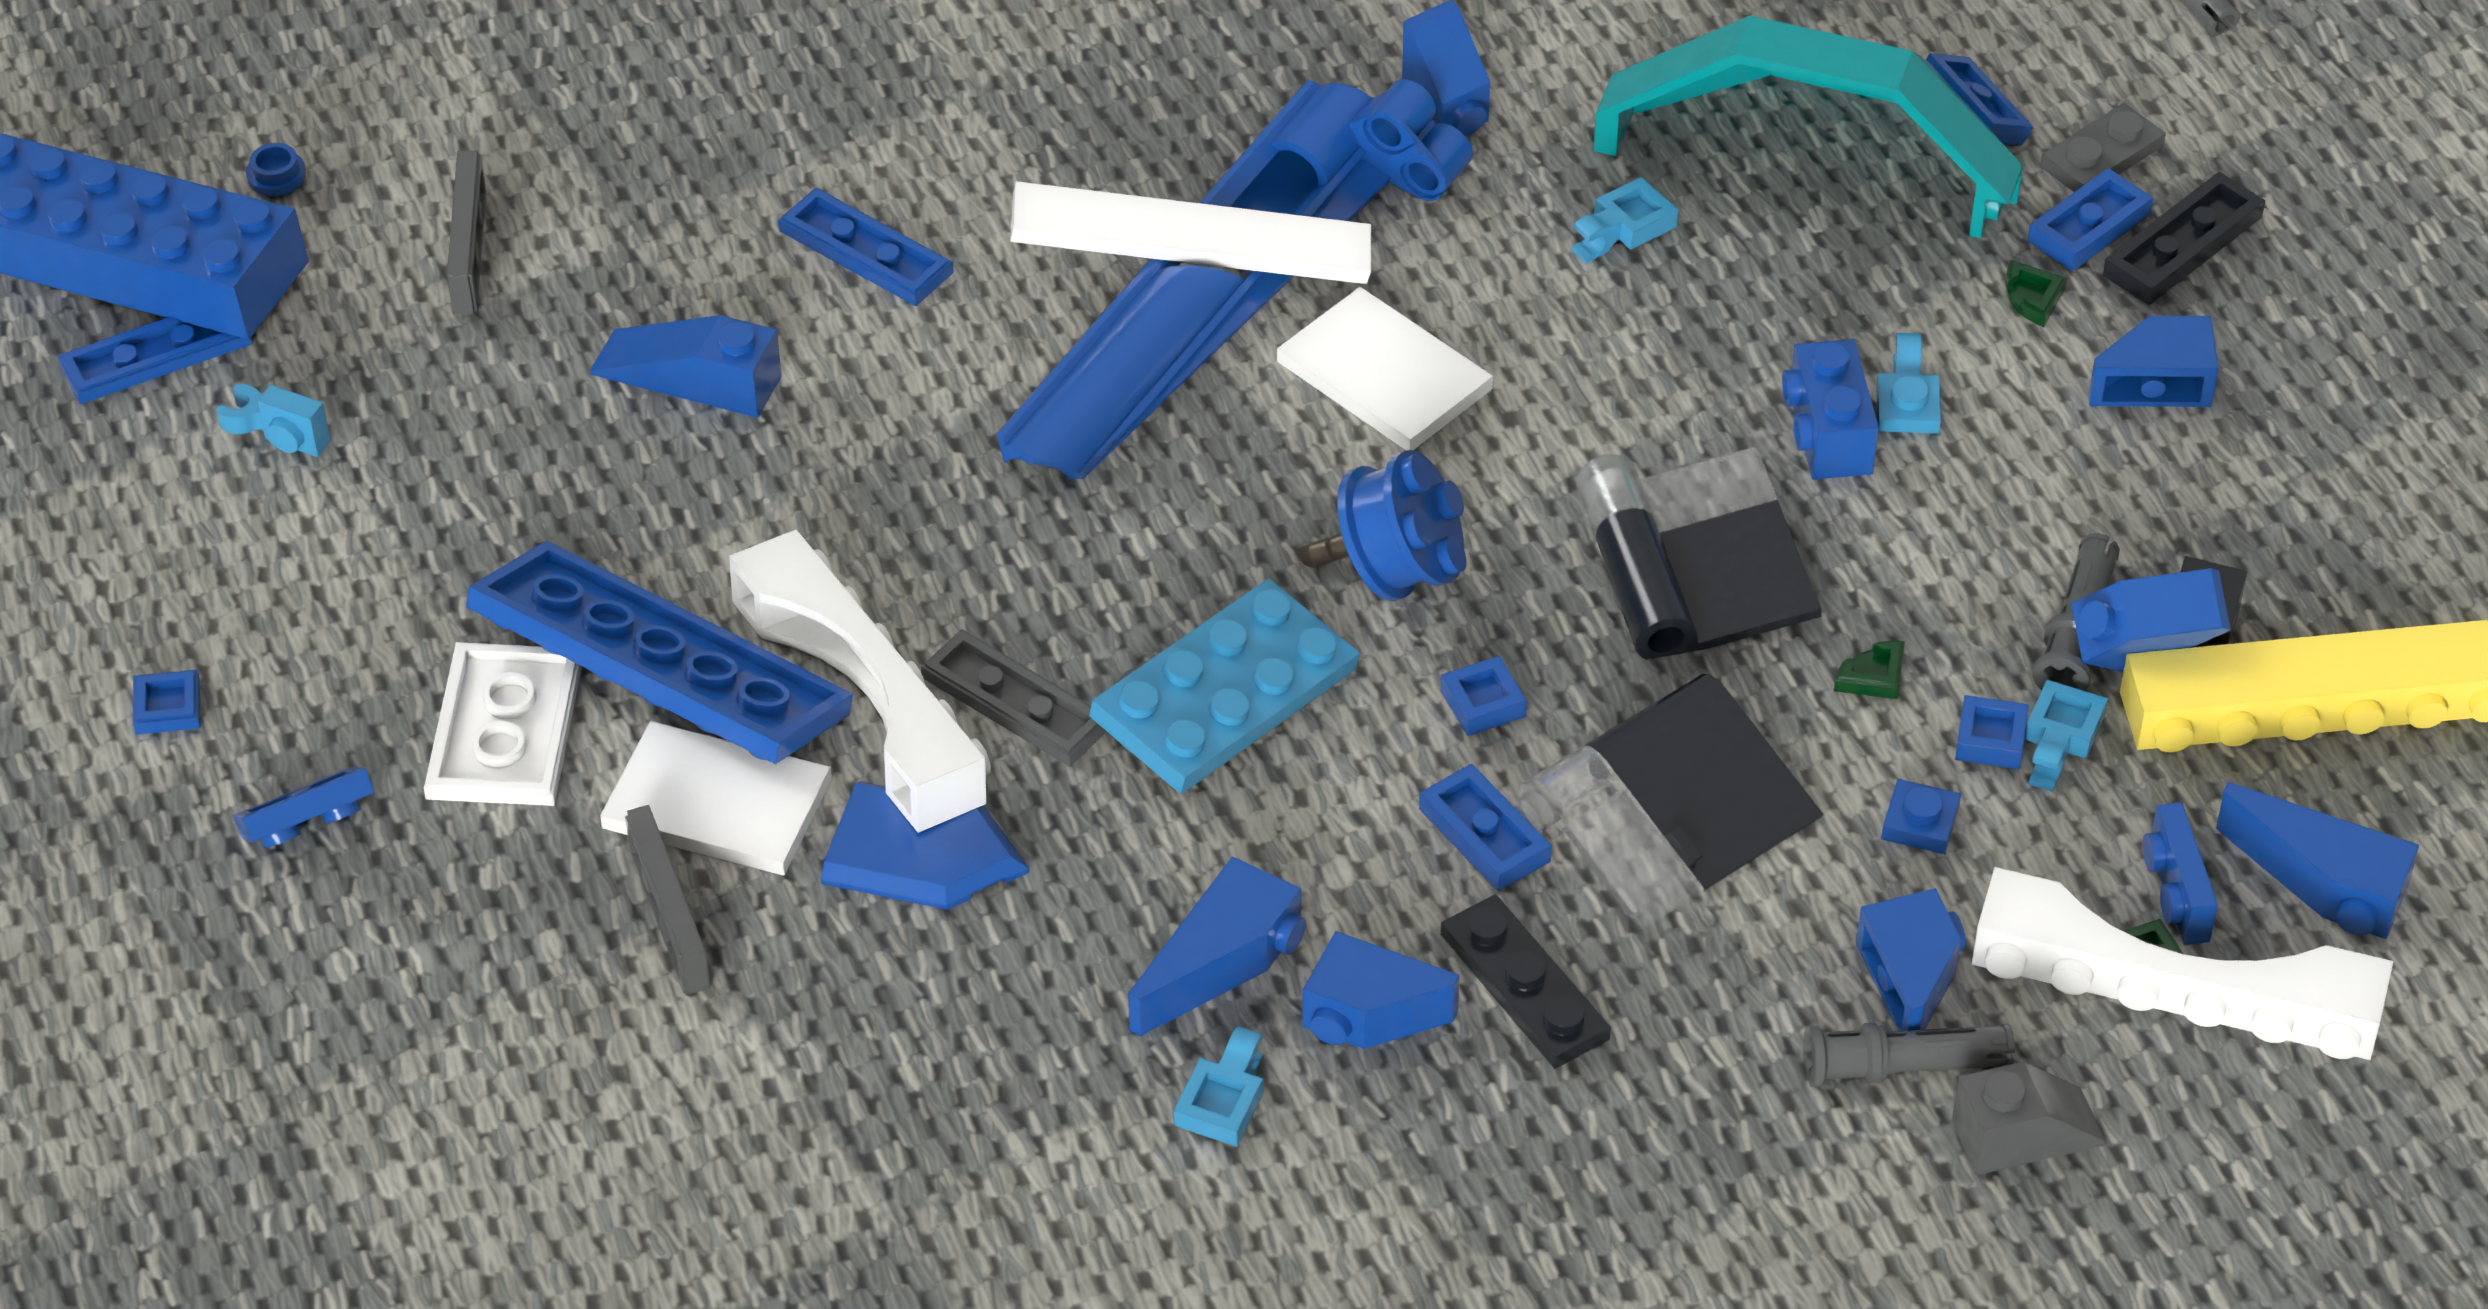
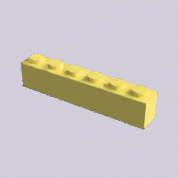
(2307, 686)

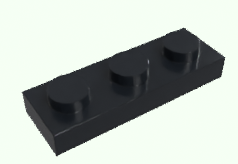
(2183, 238)
(1525, 981)

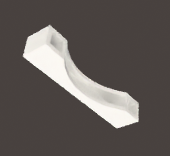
(799, 603)
(2309, 998)

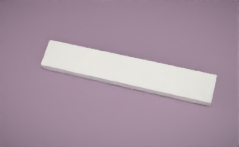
(1191, 232)

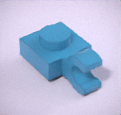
(1627, 214)
(1906, 397)
(286, 418)
(2061, 724)
(1223, 1095)

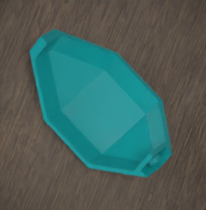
(1766, 47)

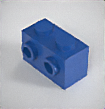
(1831, 409)

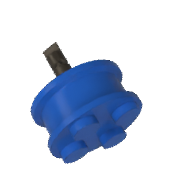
(1396, 527)

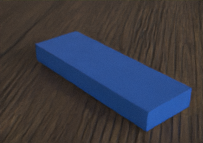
(866, 246)
(142, 356)

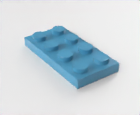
(1224, 685)

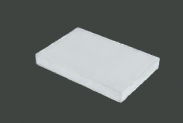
(1385, 369)
(503, 725)
(719, 797)

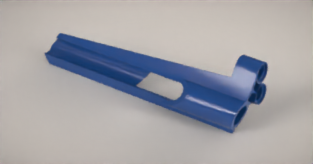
(1314, 159)

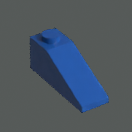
(697, 359)
(2325, 861)
(1219, 945)

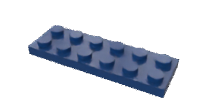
(660, 651)

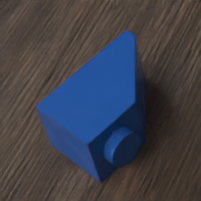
(1447, 64)
(2158, 365)
(2150, 616)
(1911, 954)
(1375, 994)

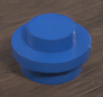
(275, 170)

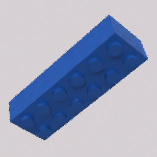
(144, 238)

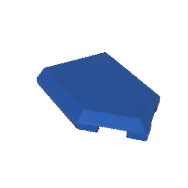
(938, 867)

